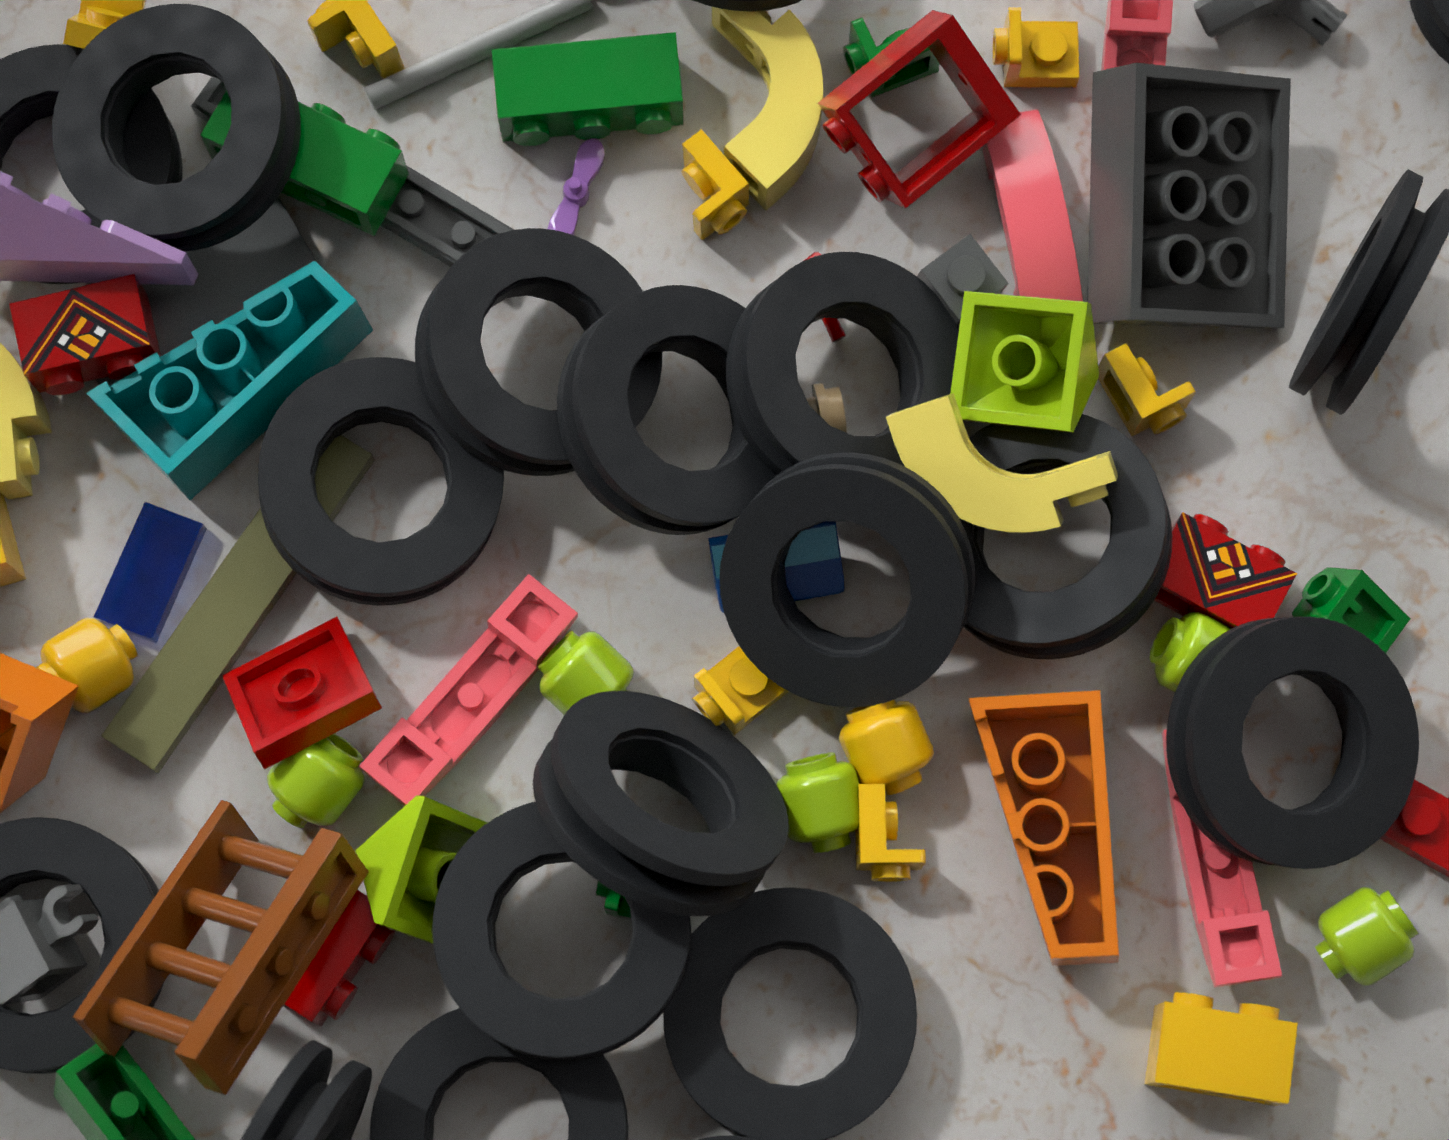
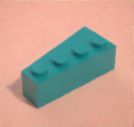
(225, 384)

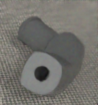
(1314, 16)

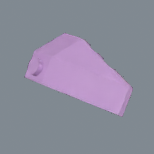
(61, 245)

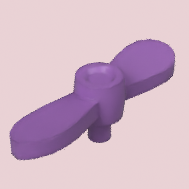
(576, 189)

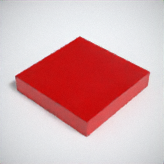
(301, 692)

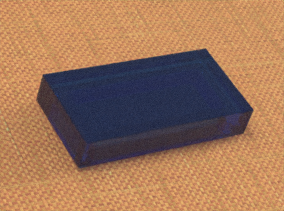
(150, 572)

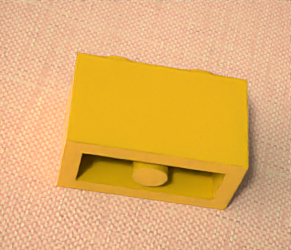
(1220, 1051)

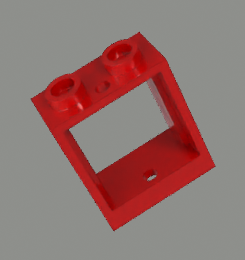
(971, 76)

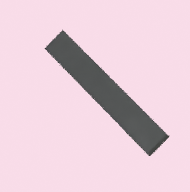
(420, 213)

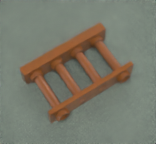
(263, 973)

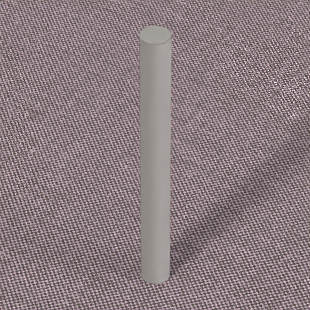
(474, 50)

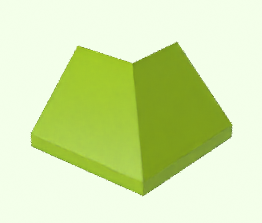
(1024, 361)
(409, 863)

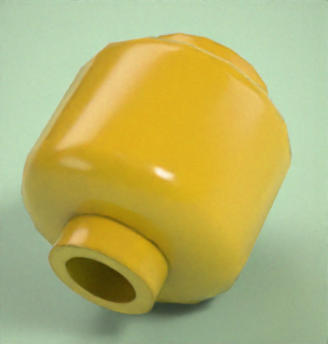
(92, 659)
(887, 744)

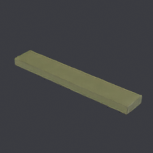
(221, 623)

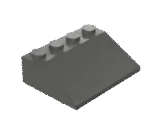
(1188, 197)

